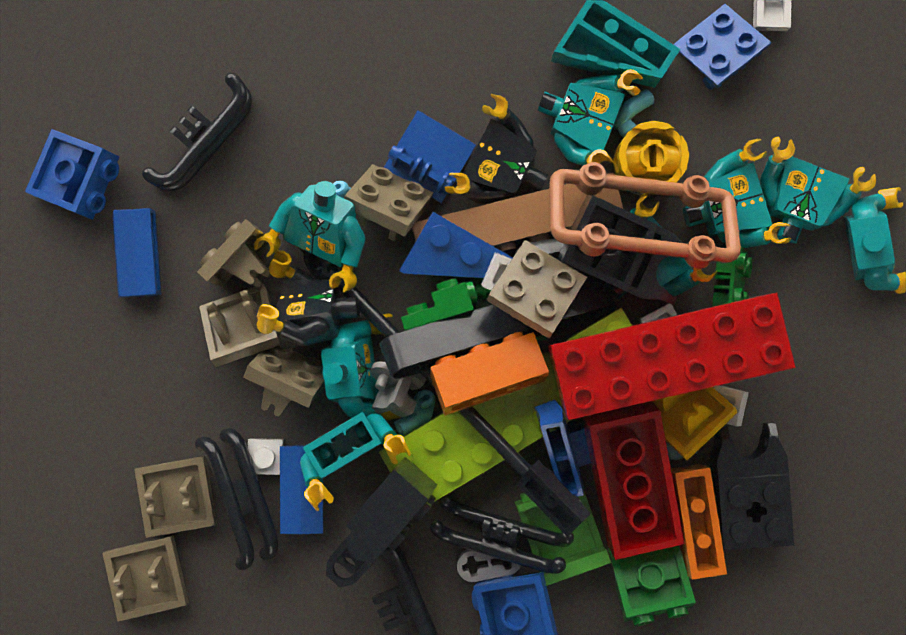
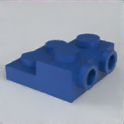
(73, 174)
(514, 606)

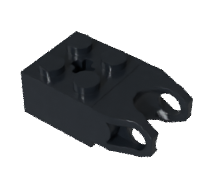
(623, 269)
(754, 479)
(383, 521)

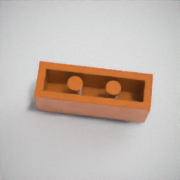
(488, 372)
(699, 522)

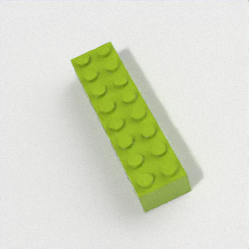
(456, 453)

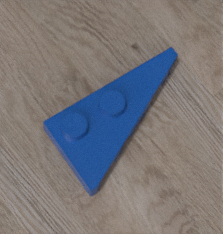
(448, 251)

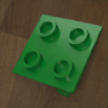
(739, 270)

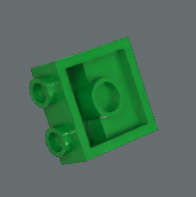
(449, 301)
(652, 585)

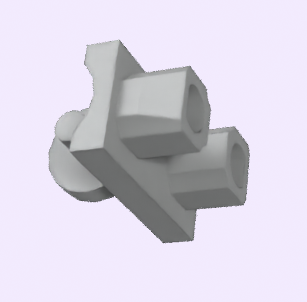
(393, 392)

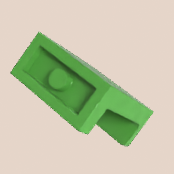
(581, 556)

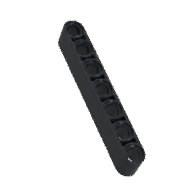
(420, 347)

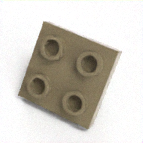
(388, 200)
(235, 257)
(536, 289)
(232, 326)
(286, 377)
(175, 496)
(145, 578)

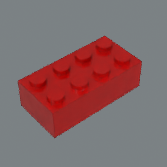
(633, 480)

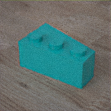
(611, 43)

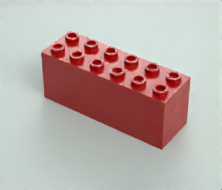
(671, 356)

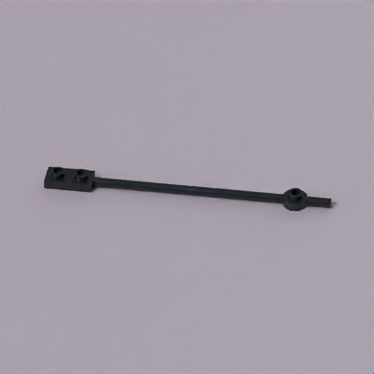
(537, 481)

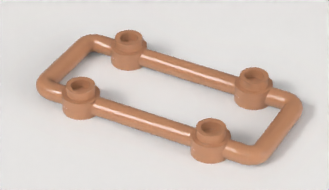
(596, 238)

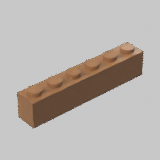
(520, 217)

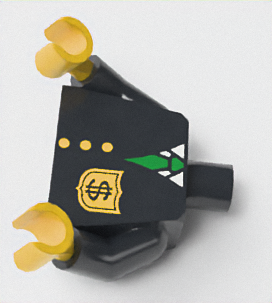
(500, 160)
(306, 307)

